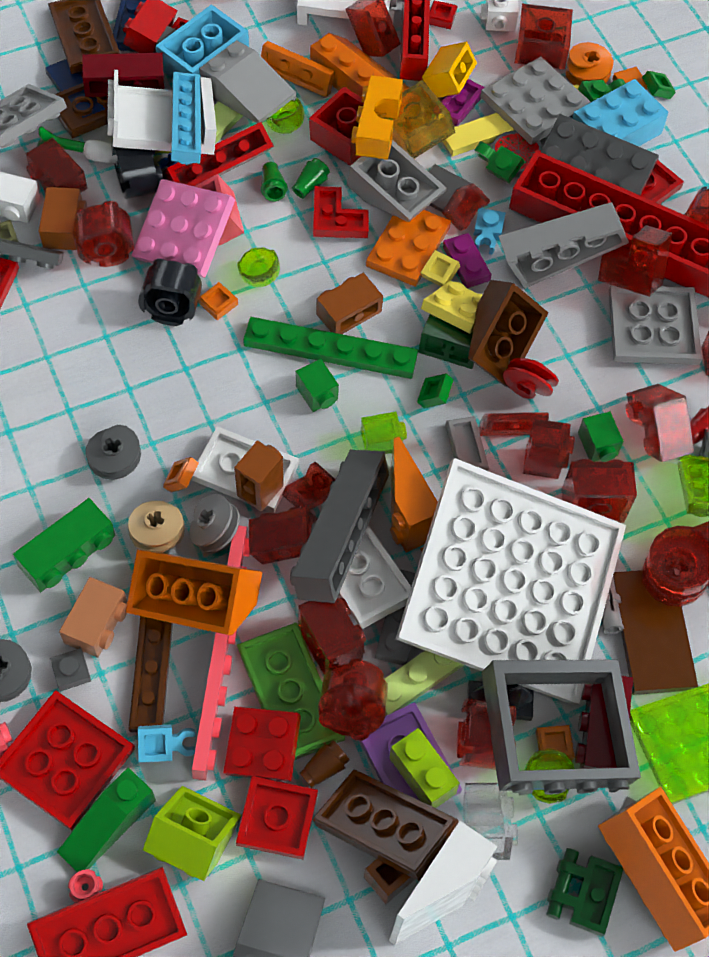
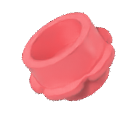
(79, 879)

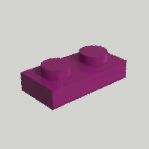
(462, 103)
(472, 268)

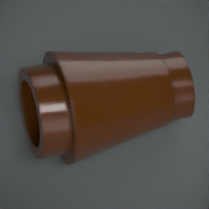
(324, 764)

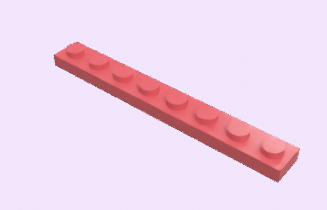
(220, 665)

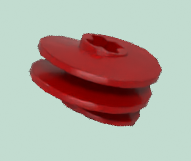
(529, 377)

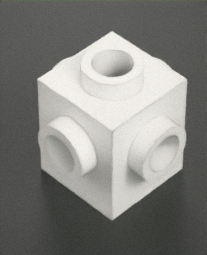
(500, 15)

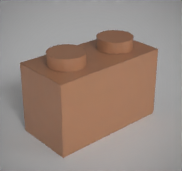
(94, 617)

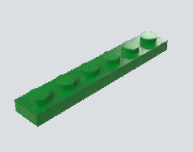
(330, 347)

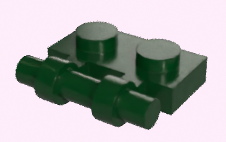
(595, 896)

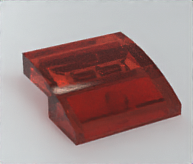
(509, 423)

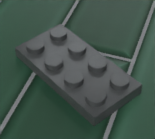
(600, 154)

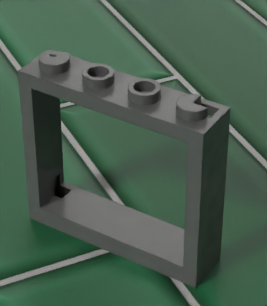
(603, 672)

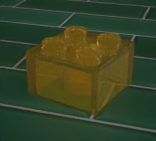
(421, 121)

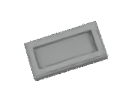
(466, 441)

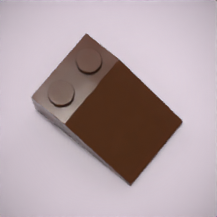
(504, 327)

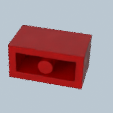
(148, 25)

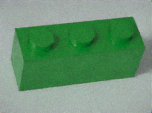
(65, 545)

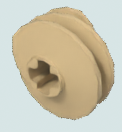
(156, 526)

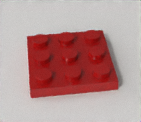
(64, 759)

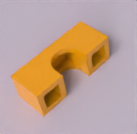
(381, 100)

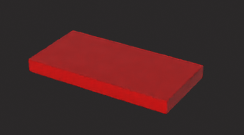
(112, 923)

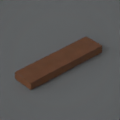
(150, 673)

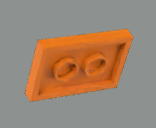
(408, 246)

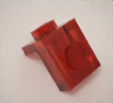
(464, 205)
(310, 489)

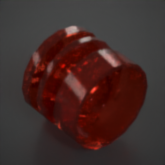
(678, 549)

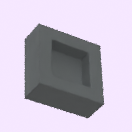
(70, 669)

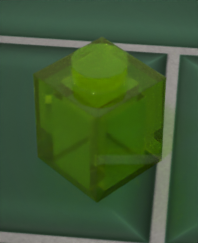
(380, 430)

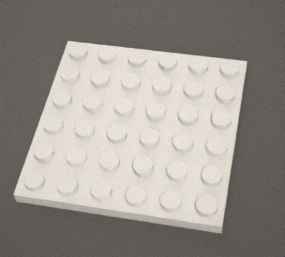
(510, 576)

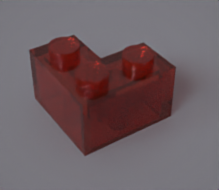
(639, 266)
(664, 421)

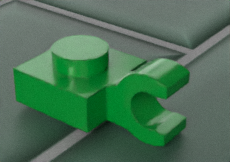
(597, 88)
(502, 163)

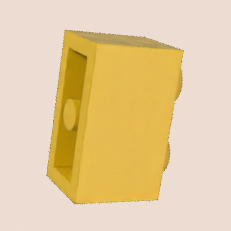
(450, 69)

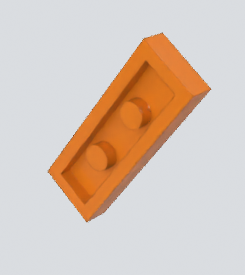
(298, 69)

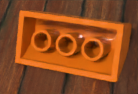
(350, 63)
(192, 592)
(663, 866)

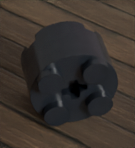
(136, 171)
(170, 292)

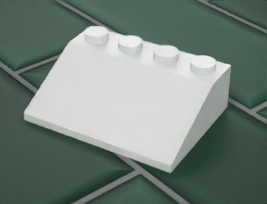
(451, 878)

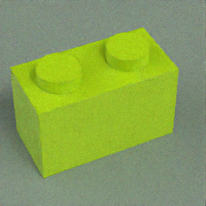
(423, 769)

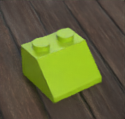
(191, 833)

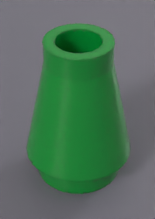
(312, 175)
(273, 184)

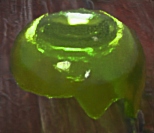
(287, 118)
(259, 267)
(549, 760)

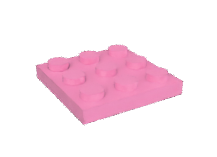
(183, 225)

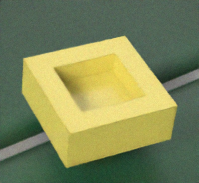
(440, 268)

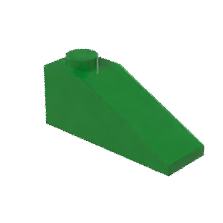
(107, 820)

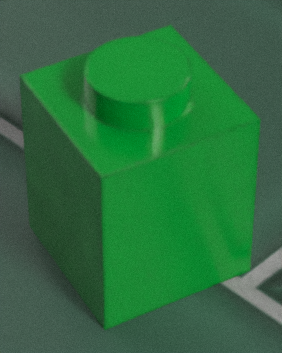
(317, 385)
(600, 437)

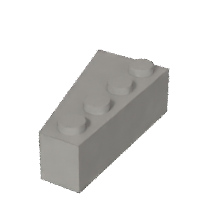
(562, 243)

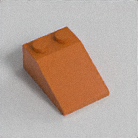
(411, 500)

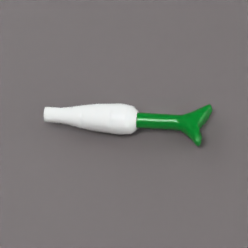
(93, 149)

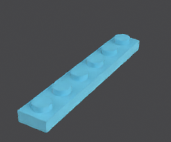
(186, 118)

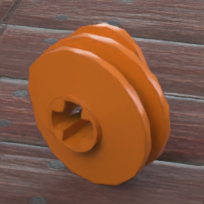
(588, 62)

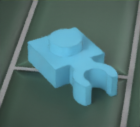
(488, 228)
(158, 742)

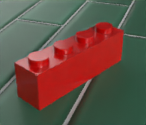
(414, 39)
(227, 156)

